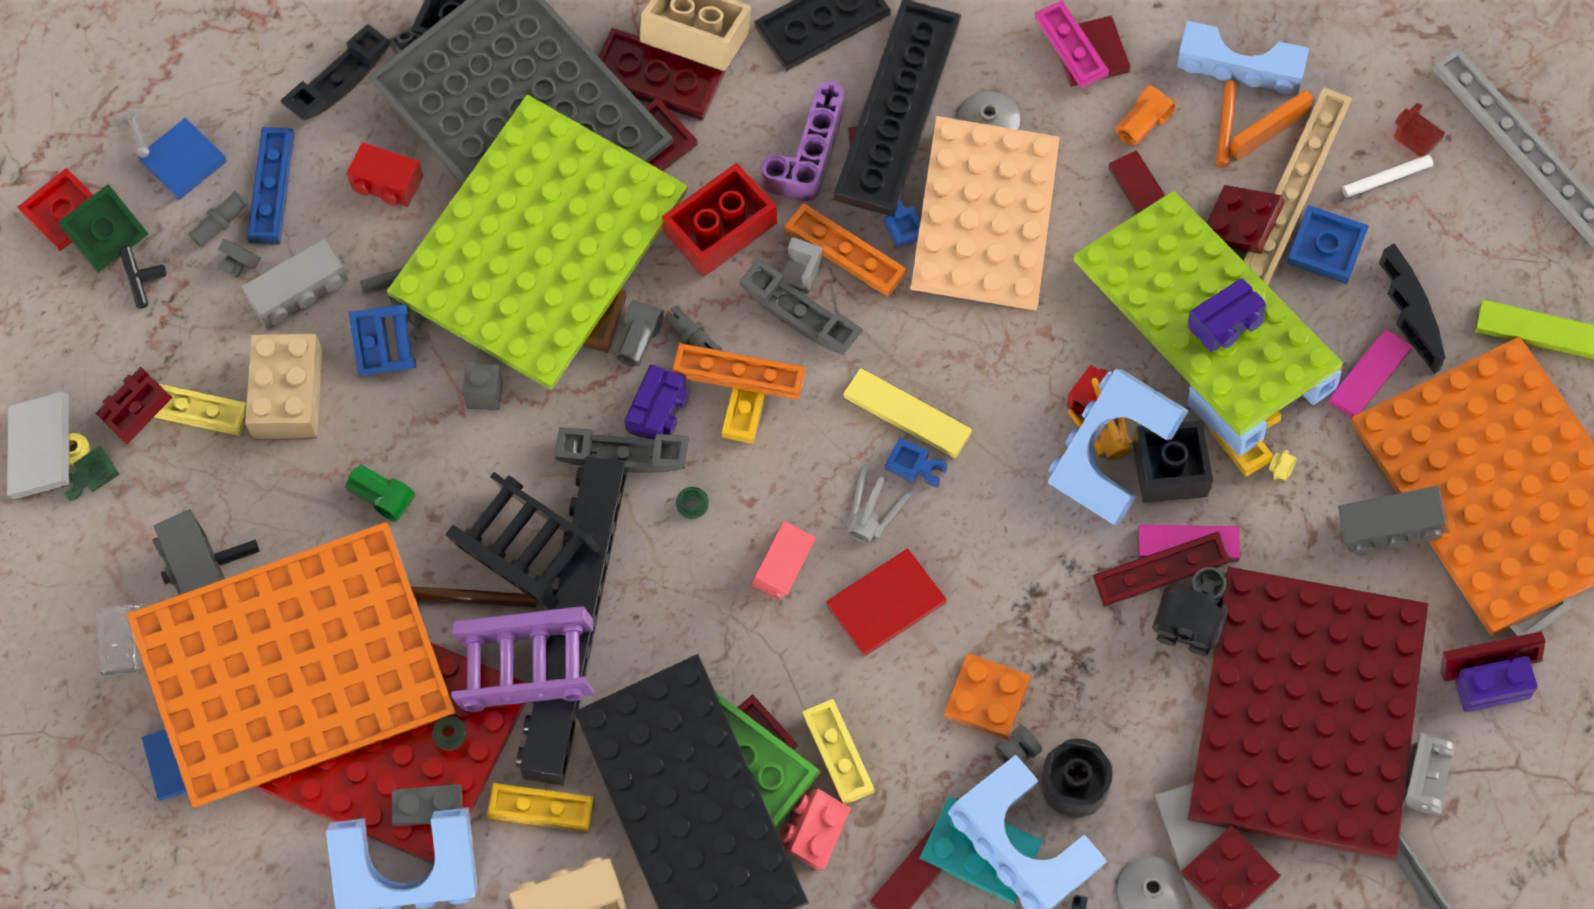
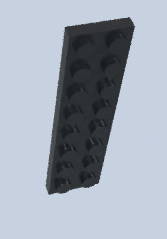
(897, 108)

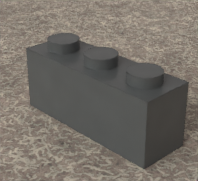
(1393, 520)

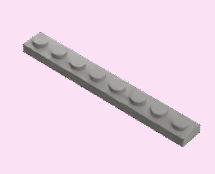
(1519, 140)

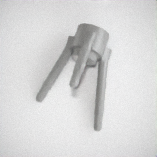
(864, 524)

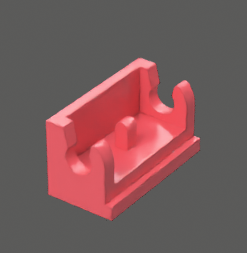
(783, 561)

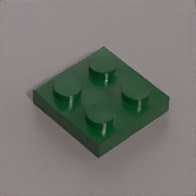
(102, 228)

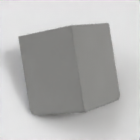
(802, 264)

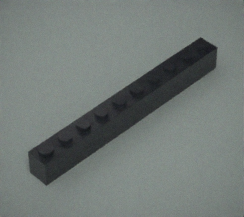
(581, 584)

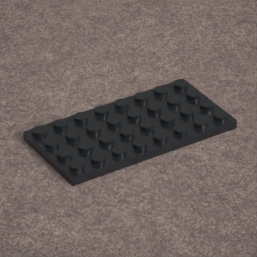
(689, 795)

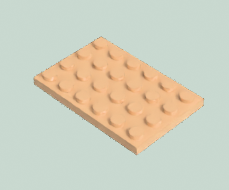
(985, 213)

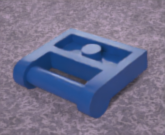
(372, 343)

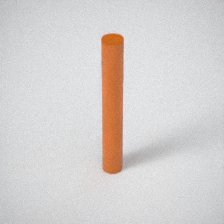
(1226, 123)

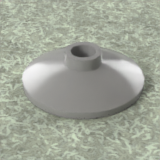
(1004, 109)
(1137, 875)

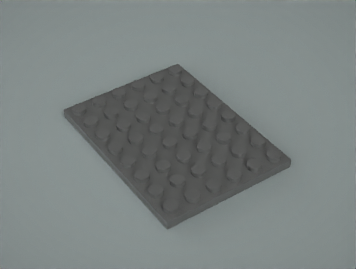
(482, 61)

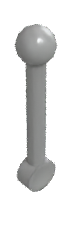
(132, 118)

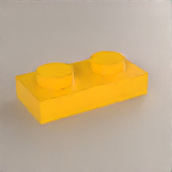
(743, 415)

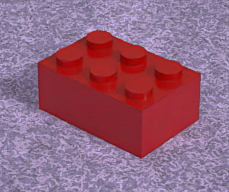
(719, 219)

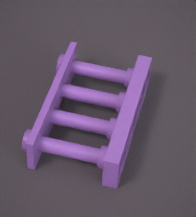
(506, 632)

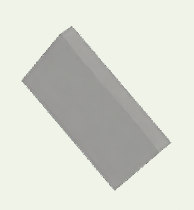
(38, 445)

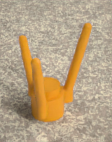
(1114, 440)

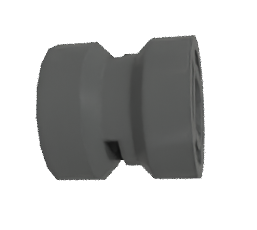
(1210, 582)
(1021, 743)

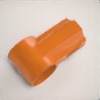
(1149, 110)

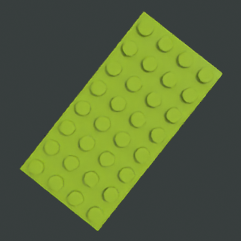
(1171, 263)

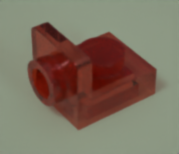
(1416, 131)

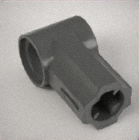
(640, 325)

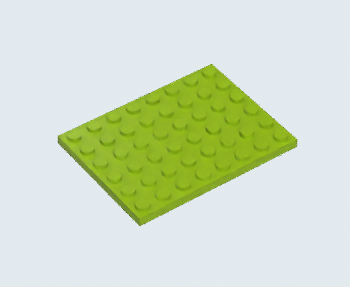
(538, 242)

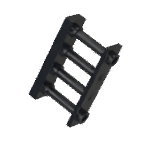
(517, 571)

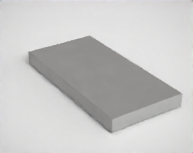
(1188, 837)

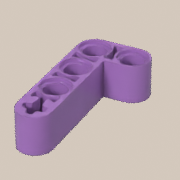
(813, 140)

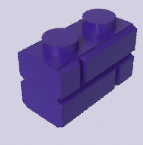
(1227, 315)
(657, 403)
(1496, 684)

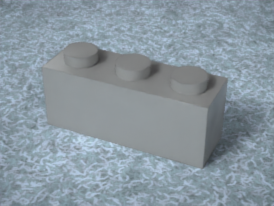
(295, 284)

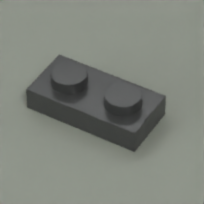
(417, 805)

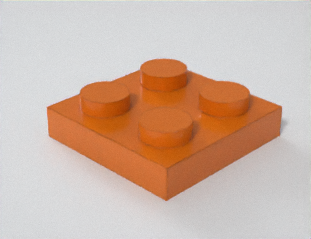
(987, 696)

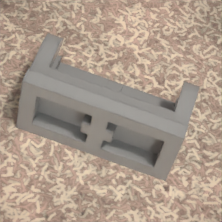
(1428, 774)

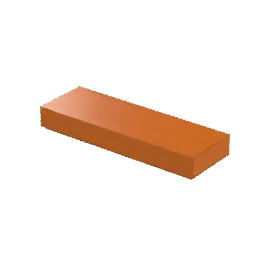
(1271, 124)

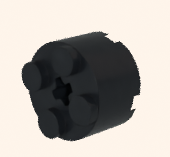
(1189, 619)
(1074, 797)

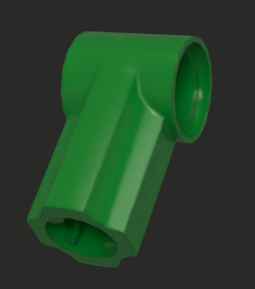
(387, 496)

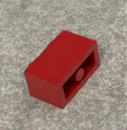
(384, 175)

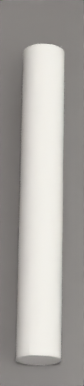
(1387, 176)

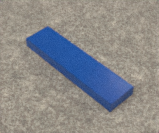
(270, 185)

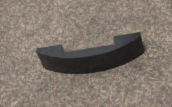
(340, 76)

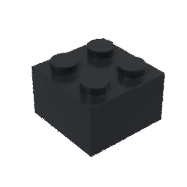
(1172, 466)

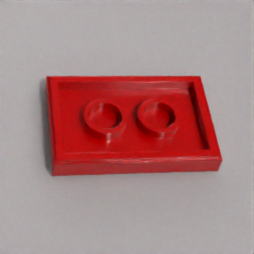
(886, 602)

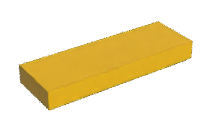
(540, 807)

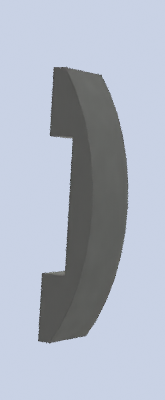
(798, 310)
(639, 454)

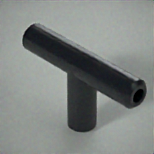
(136, 276)

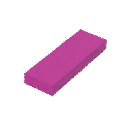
(1071, 44)
(1370, 373)
(1162, 537)

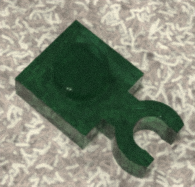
(92, 471)

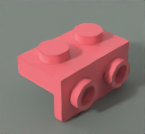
(814, 828)

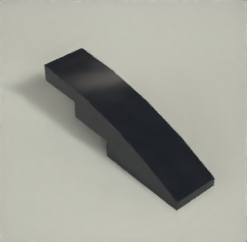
(1416, 315)

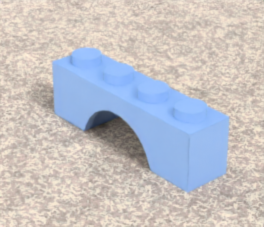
(1206, 54)

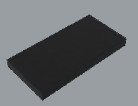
(812, 26)

